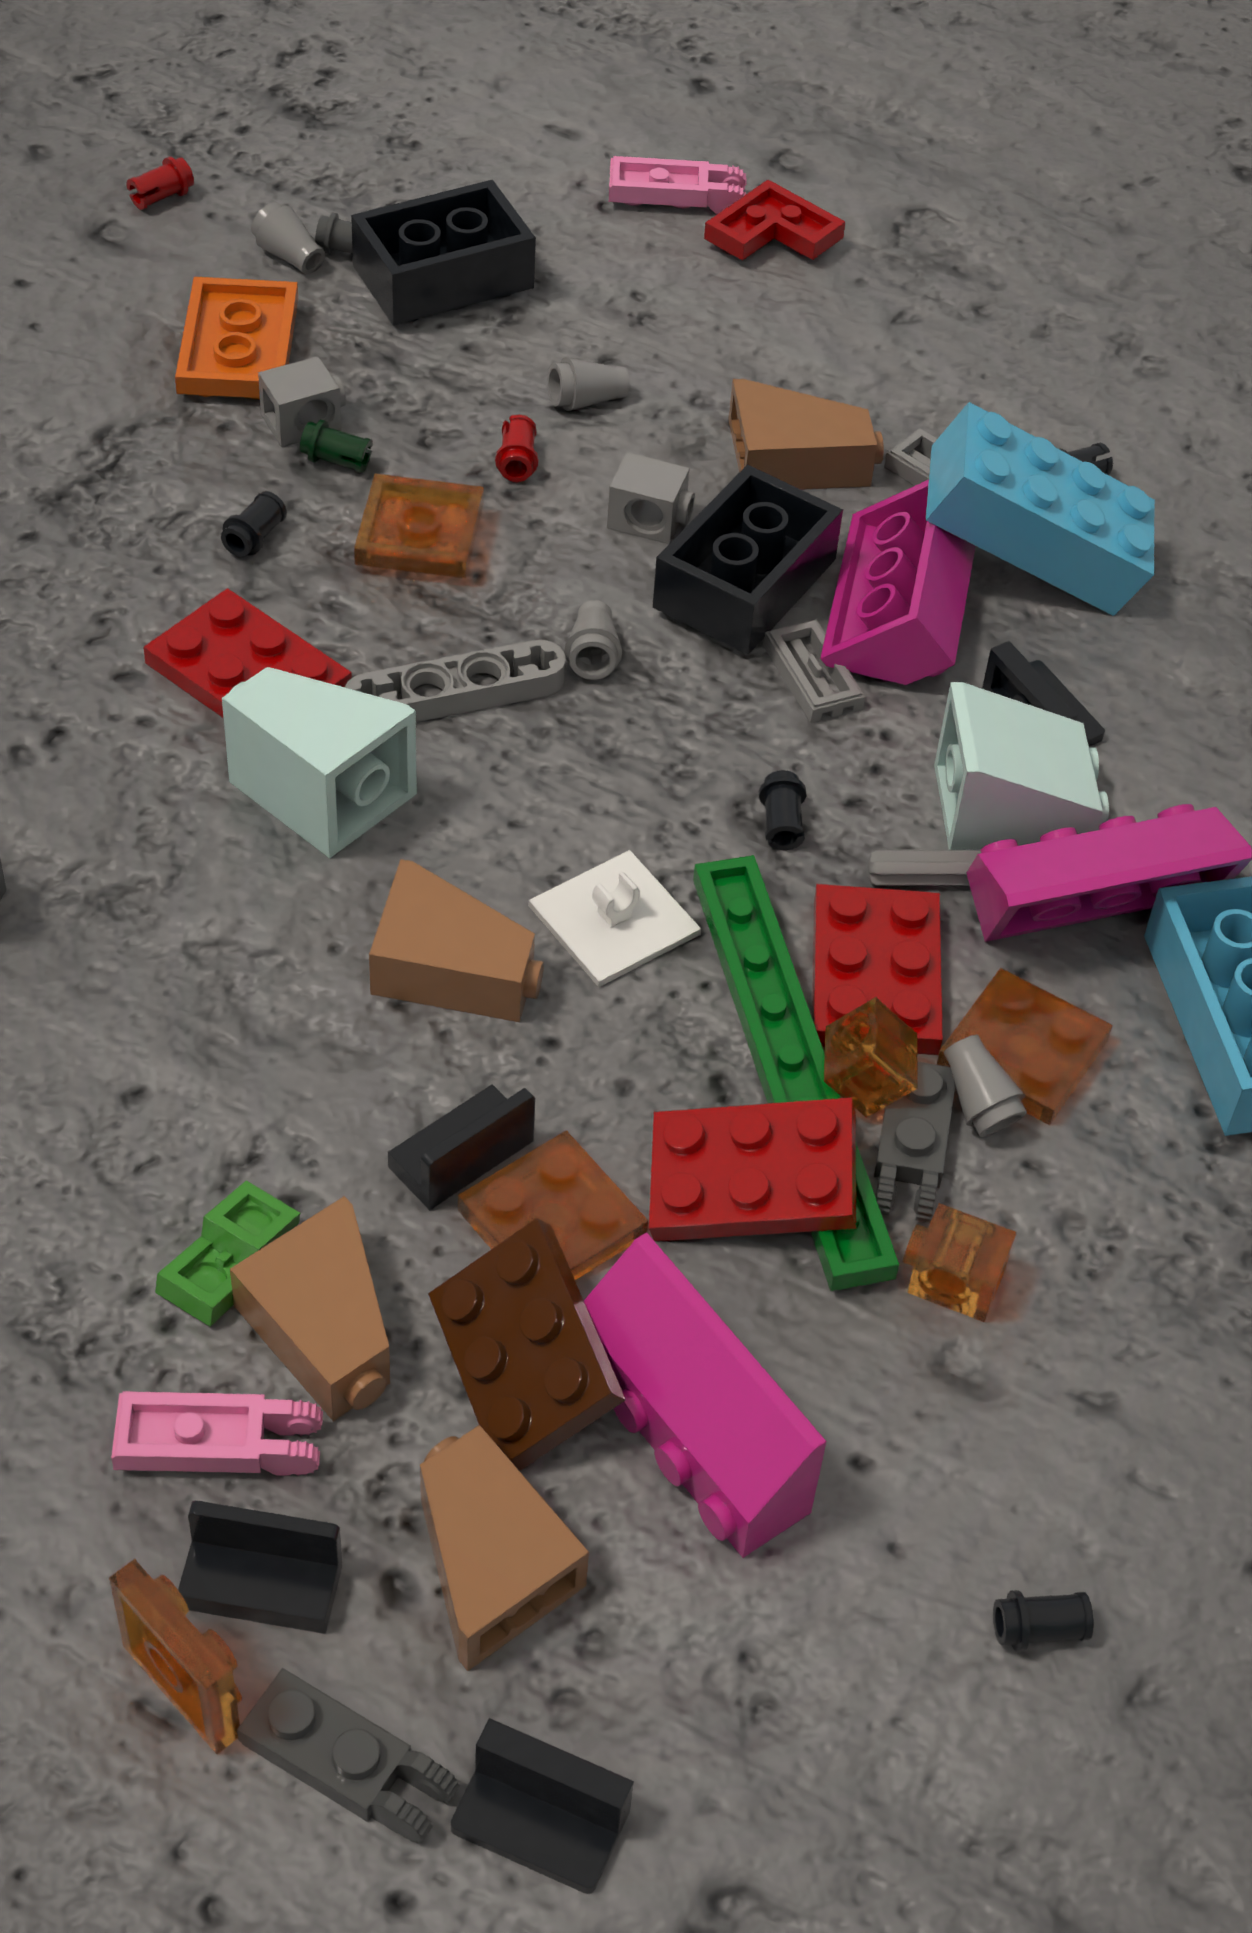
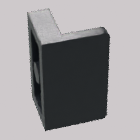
(1034, 684)
(464, 1144)
(261, 1566)
(542, 1807)

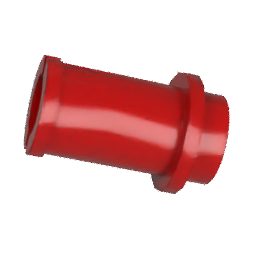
(157, 184)
(517, 456)

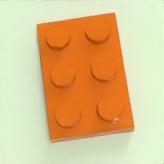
(234, 334)

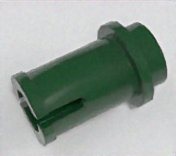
(335, 446)

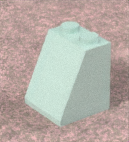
(319, 754)
(1013, 771)

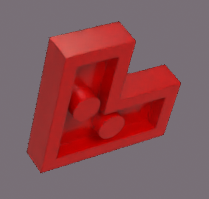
(773, 214)

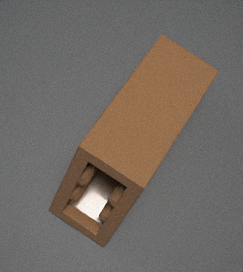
(803, 437)
(451, 950)
(319, 1309)
(494, 1545)

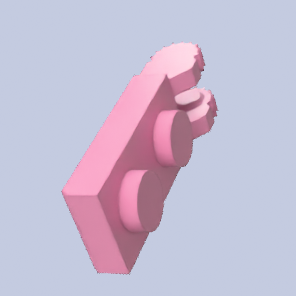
(675, 183)
(213, 1433)

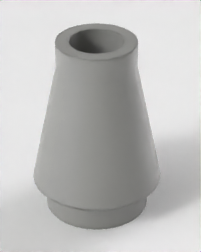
(285, 236)
(585, 383)
(593, 644)
(984, 1088)

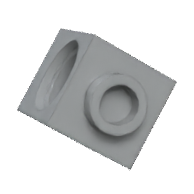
(297, 395)
(649, 498)

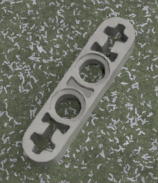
(458, 691)

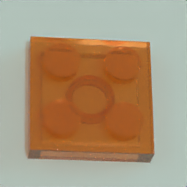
(419, 526)
(1035, 1040)
(563, 1190)
(181, 1661)

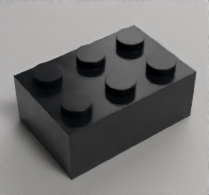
(443, 252)
(746, 558)

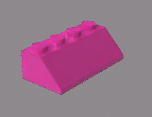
(898, 593)
(1101, 871)
(704, 1401)

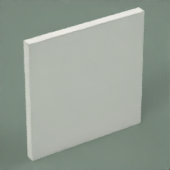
(614, 918)

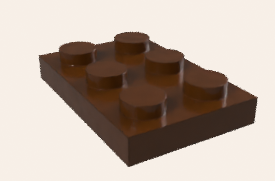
(526, 1345)

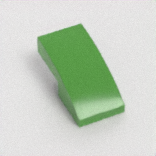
(230, 1233)

